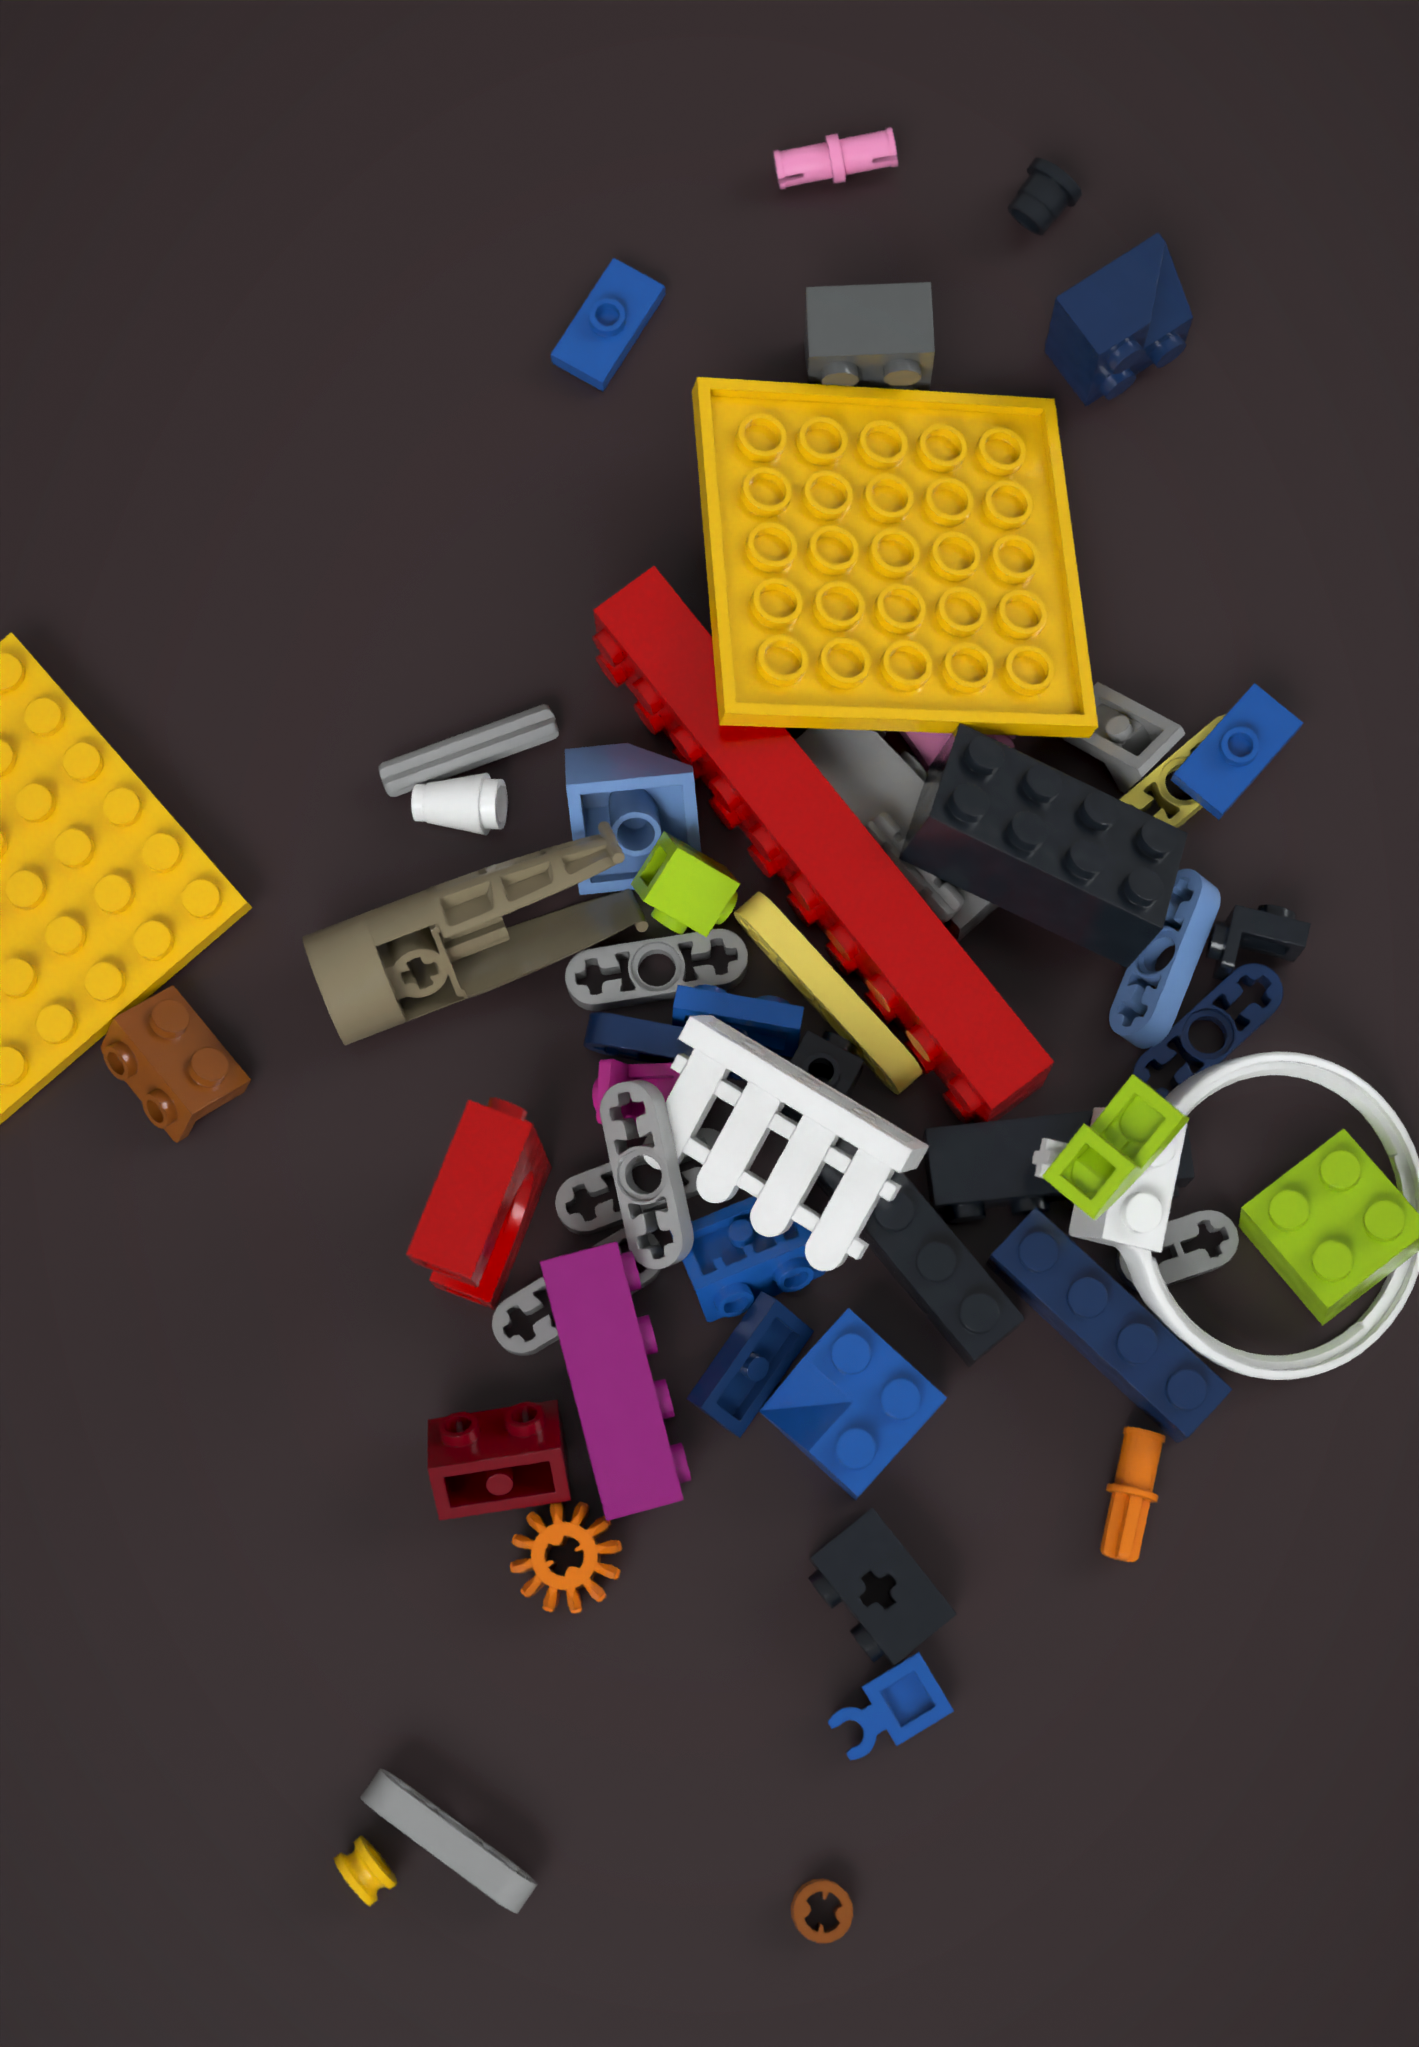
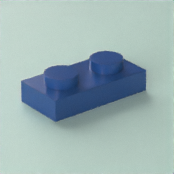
(763, 1019)

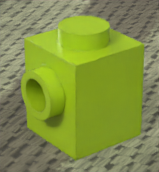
(685, 887)

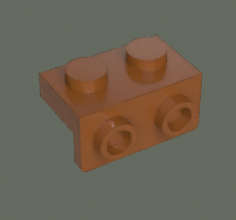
(172, 1062)

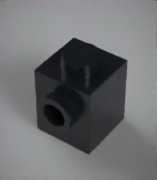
(829, 1060)

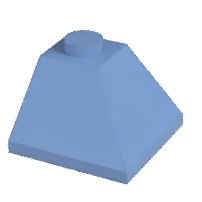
(637, 796)

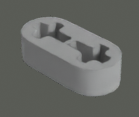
(1194, 1263)

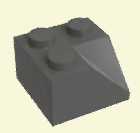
(870, 335)

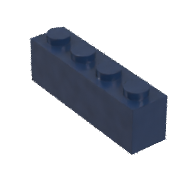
(1108, 1326)

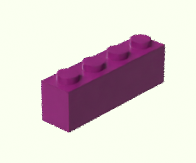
(612, 1379)

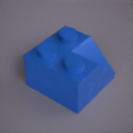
(852, 1404)

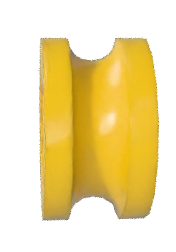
(365, 1870)

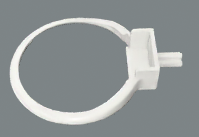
(1140, 1216)

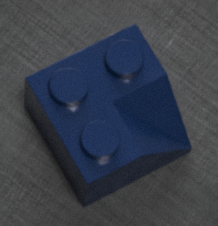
(1119, 322)

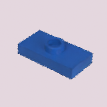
(608, 324)
(1236, 751)

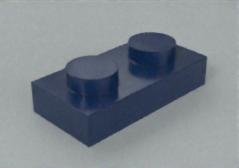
(750, 1364)

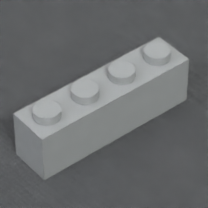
(878, 781)

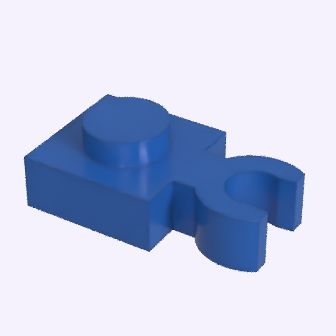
(901, 1702)

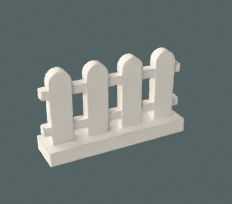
(811, 1142)

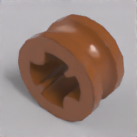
(842, 1912)

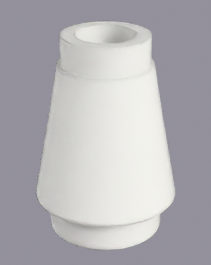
(462, 803)

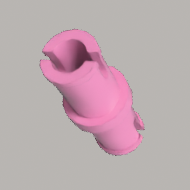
(835, 158)

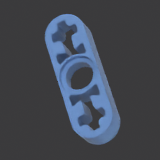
(1192, 912)

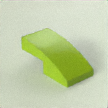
(1116, 1149)

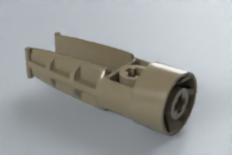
(454, 939)

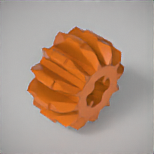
(574, 1578)

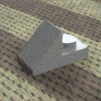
(1127, 736)

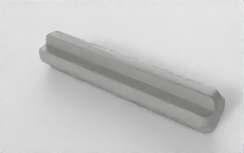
(469, 750)

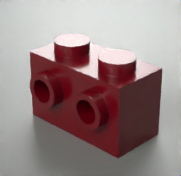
(498, 1459)

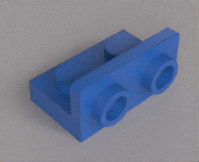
(736, 1263)

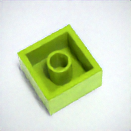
(1332, 1226)

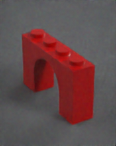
(482, 1202)

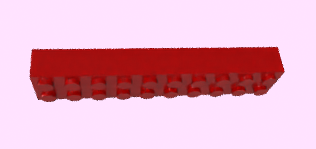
(823, 857)

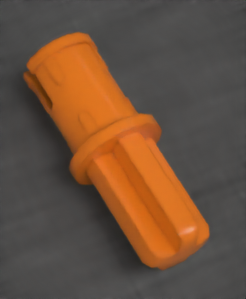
(1131, 1494)

